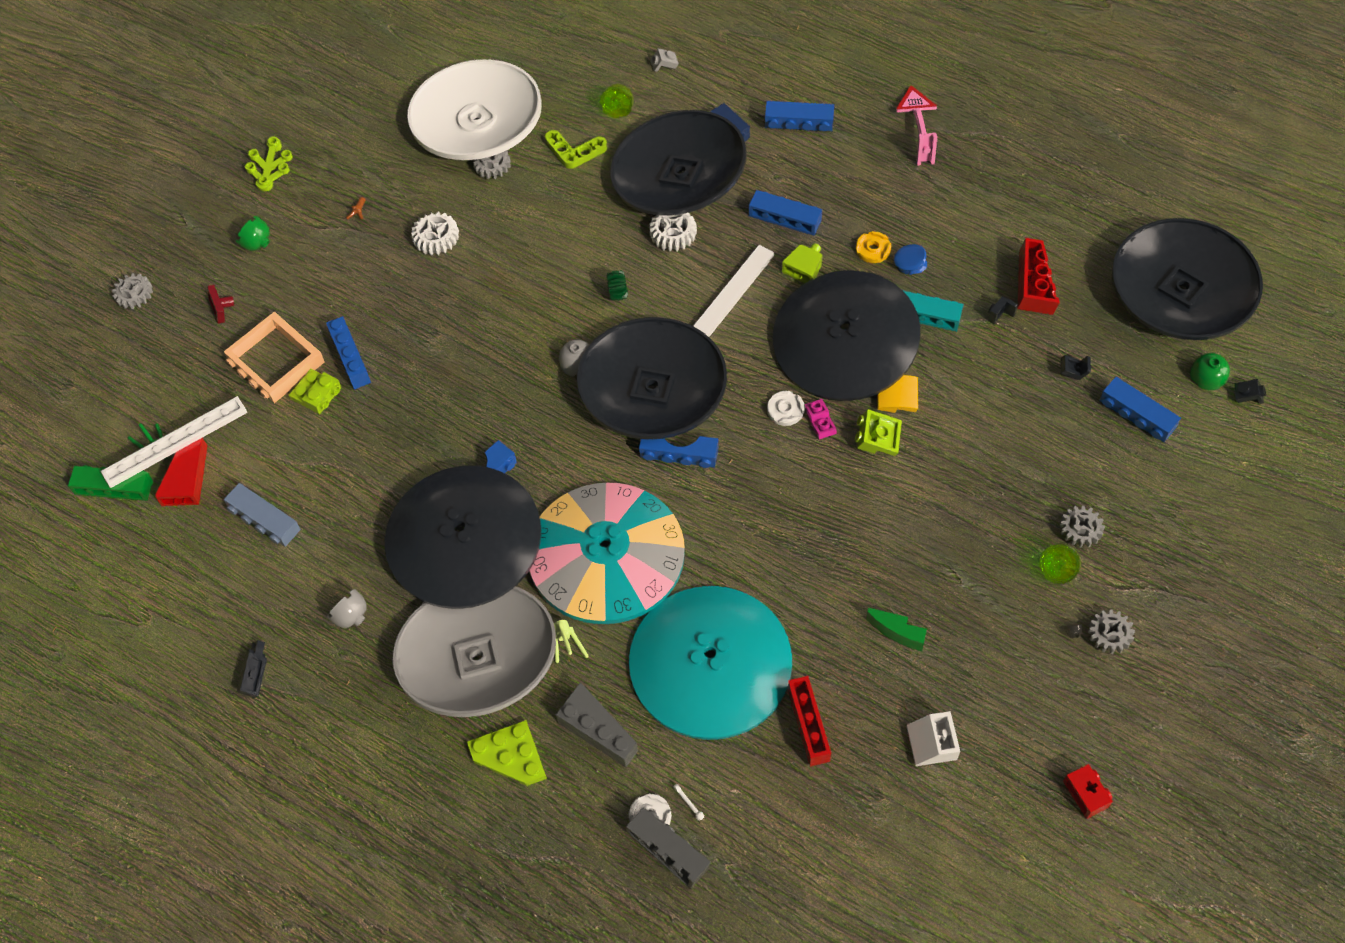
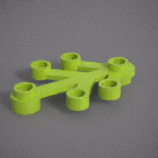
(265, 181)

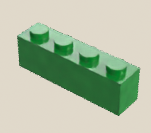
(91, 482)

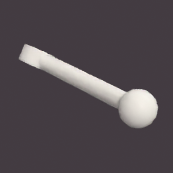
(699, 815)

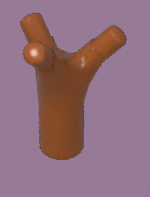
(357, 209)

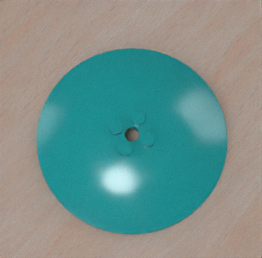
(714, 694)

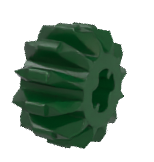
(617, 285)

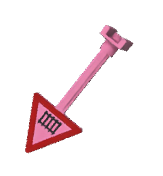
(927, 142)

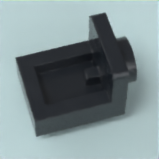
(1002, 306)
(1075, 368)
(1249, 391)

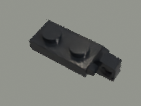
(252, 670)

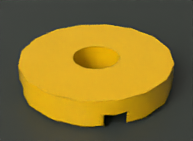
(873, 255)

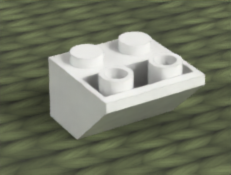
(933, 739)

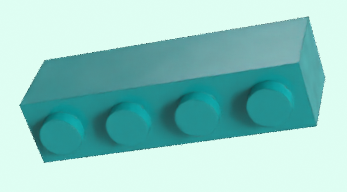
(936, 311)

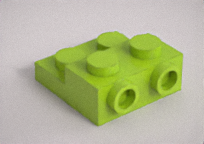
(315, 390)
(878, 433)

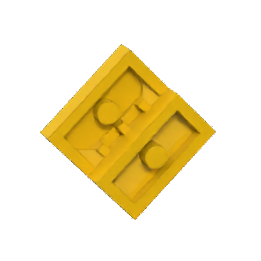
(900, 396)

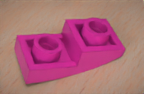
(820, 419)

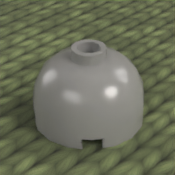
(571, 355)
(349, 610)

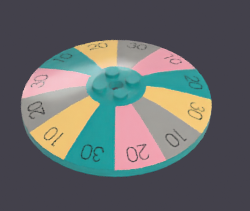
(615, 580)

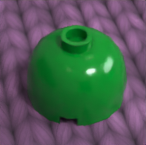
(254, 235)
(1210, 371)

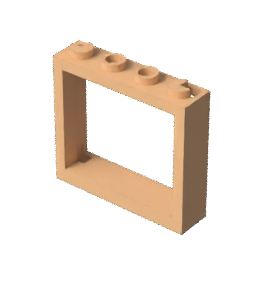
(289, 380)

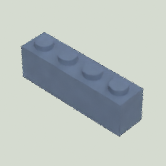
(262, 515)

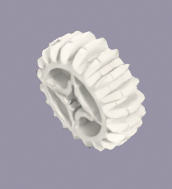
(435, 233)
(673, 236)

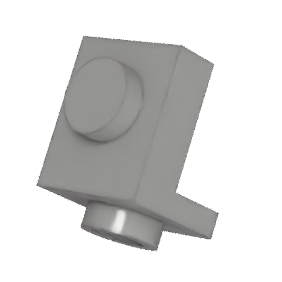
(663, 58)

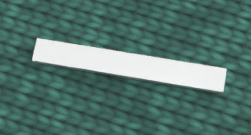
(734, 290)
(173, 442)

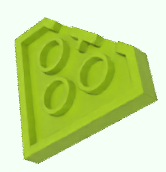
(509, 753)

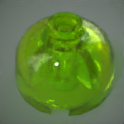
(617, 101)
(1060, 563)

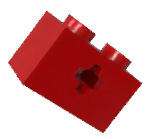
(1088, 801)

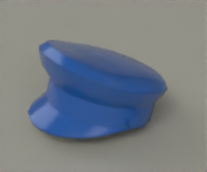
(911, 259)

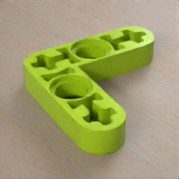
(591, 146)

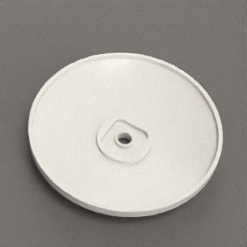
(491, 90)

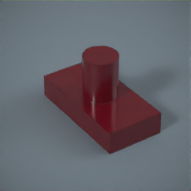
(217, 304)

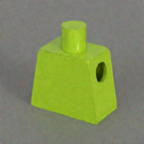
(803, 263)

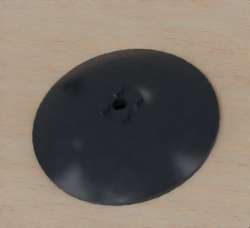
(689, 141)
(1208, 260)
(647, 352)
(850, 361)
(467, 565)

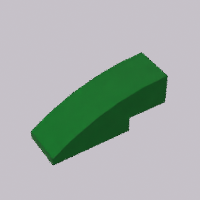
(897, 629)

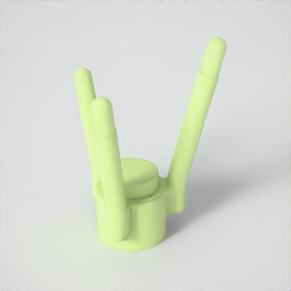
(563, 633)

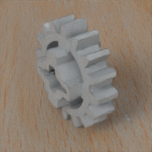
(493, 165)
(132, 291)
(1082, 529)
(1107, 623)

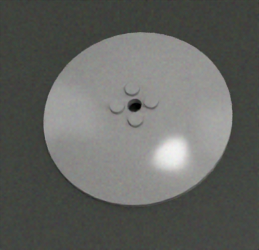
(439, 646)

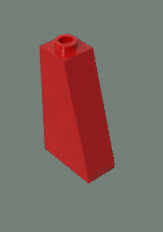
(184, 476)

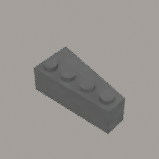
(595, 725)
(668, 847)

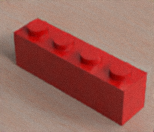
(809, 721)

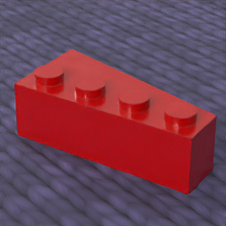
(1035, 283)

